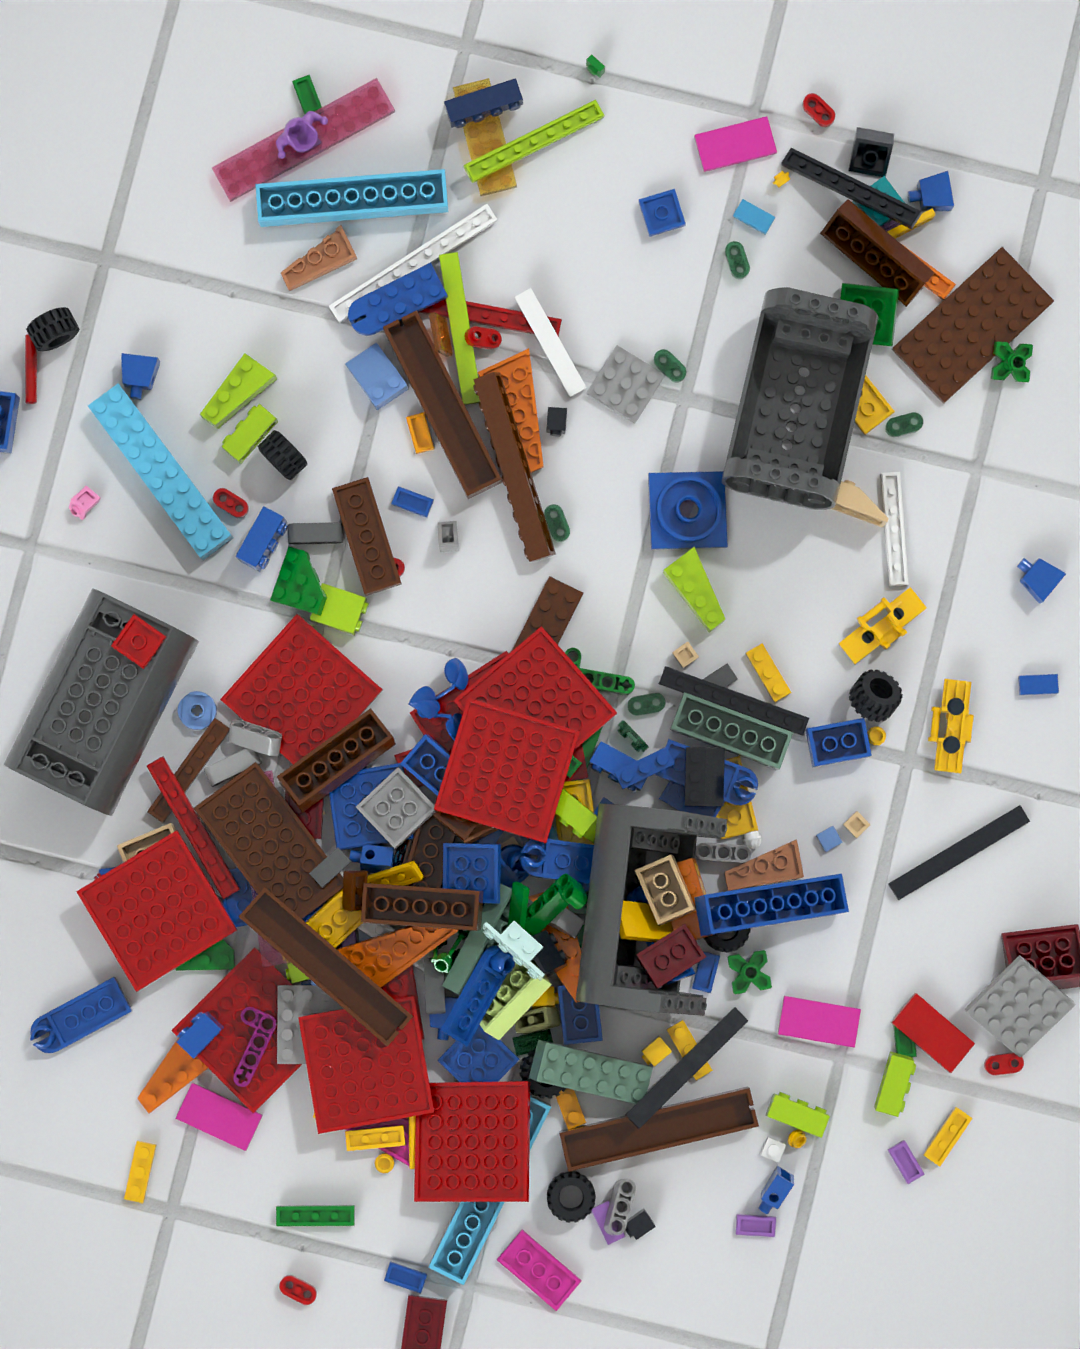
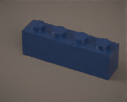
(483, 103)

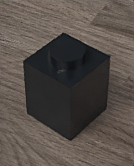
(556, 421)
(639, 1224)

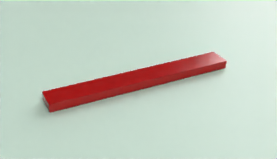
(493, 316)
(193, 827)

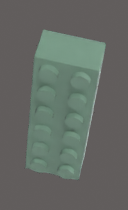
(731, 731)
(478, 942)
(590, 1072)

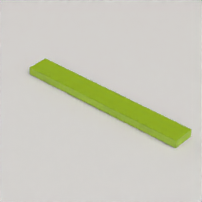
(533, 141)
(459, 324)

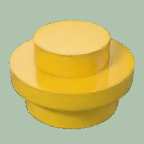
(781, 178)
(876, 735)
(797, 1138)
(384, 1163)

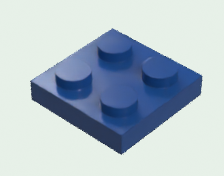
(662, 212)

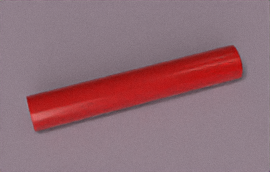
(30, 371)

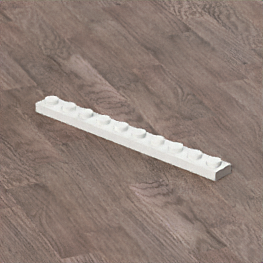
(423, 255)

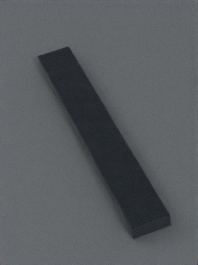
(851, 188)
(734, 700)
(958, 852)
(686, 1068)

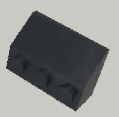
(704, 776)

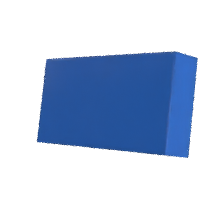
(412, 502)
(1038, 684)
(706, 973)
(405, 1277)

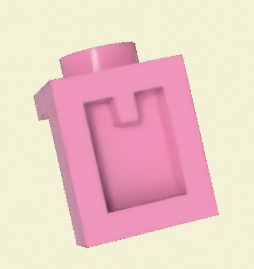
(83, 502)

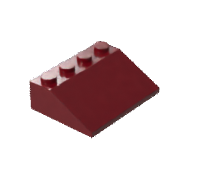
(1049, 950)

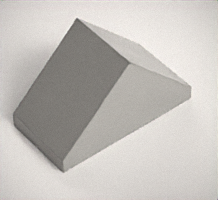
(448, 536)
(567, 923)

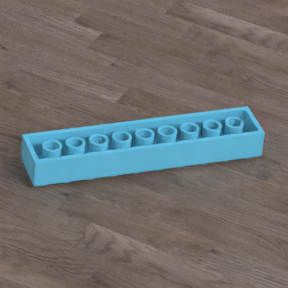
(352, 198)
(160, 472)
(475, 1220)

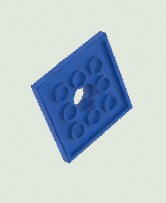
(673, 530)
(349, 824)

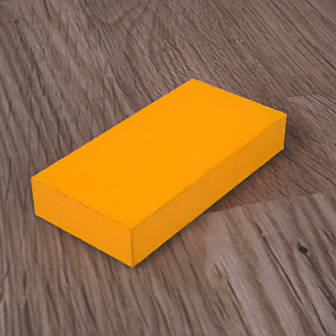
(420, 433)

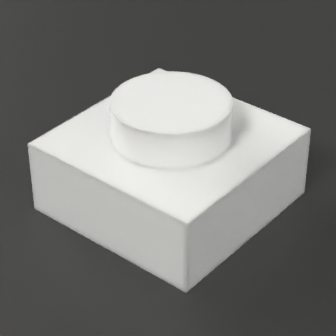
(773, 1149)

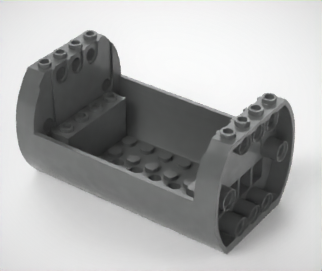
(835, 346)
(121, 723)
(625, 842)

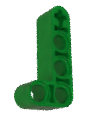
(599, 676)
(553, 901)

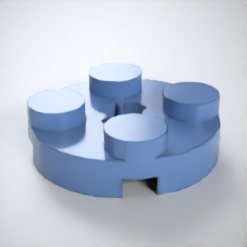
(189, 702)

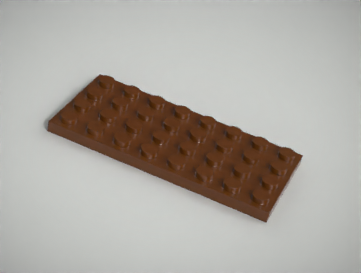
(962, 329)
(267, 841)

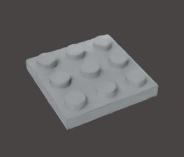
(625, 384)
(396, 808)

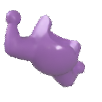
(300, 133)

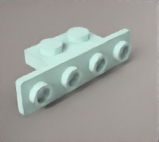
(519, 945)

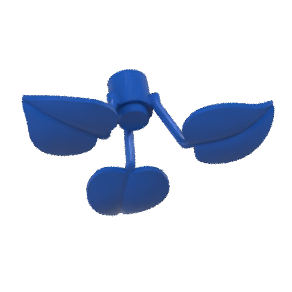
(427, 704)

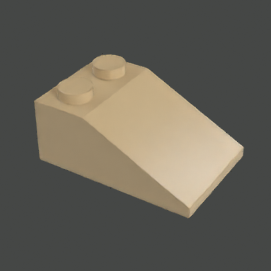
(856, 503)

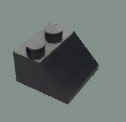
(871, 152)
(549, 958)

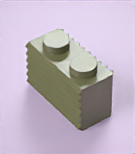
(538, 1020)

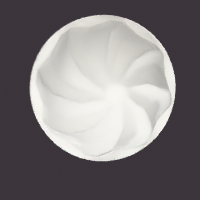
(752, 840)

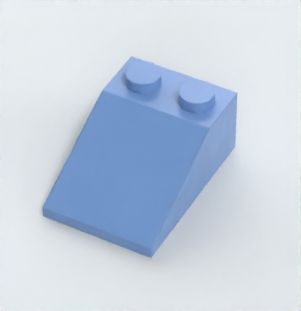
(377, 376)

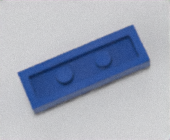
(644, 767)

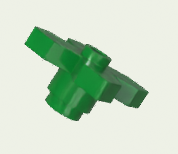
(1011, 361)
(758, 978)

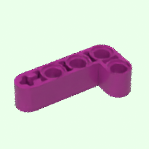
(251, 1048)

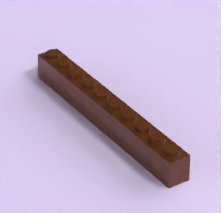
(514, 467)

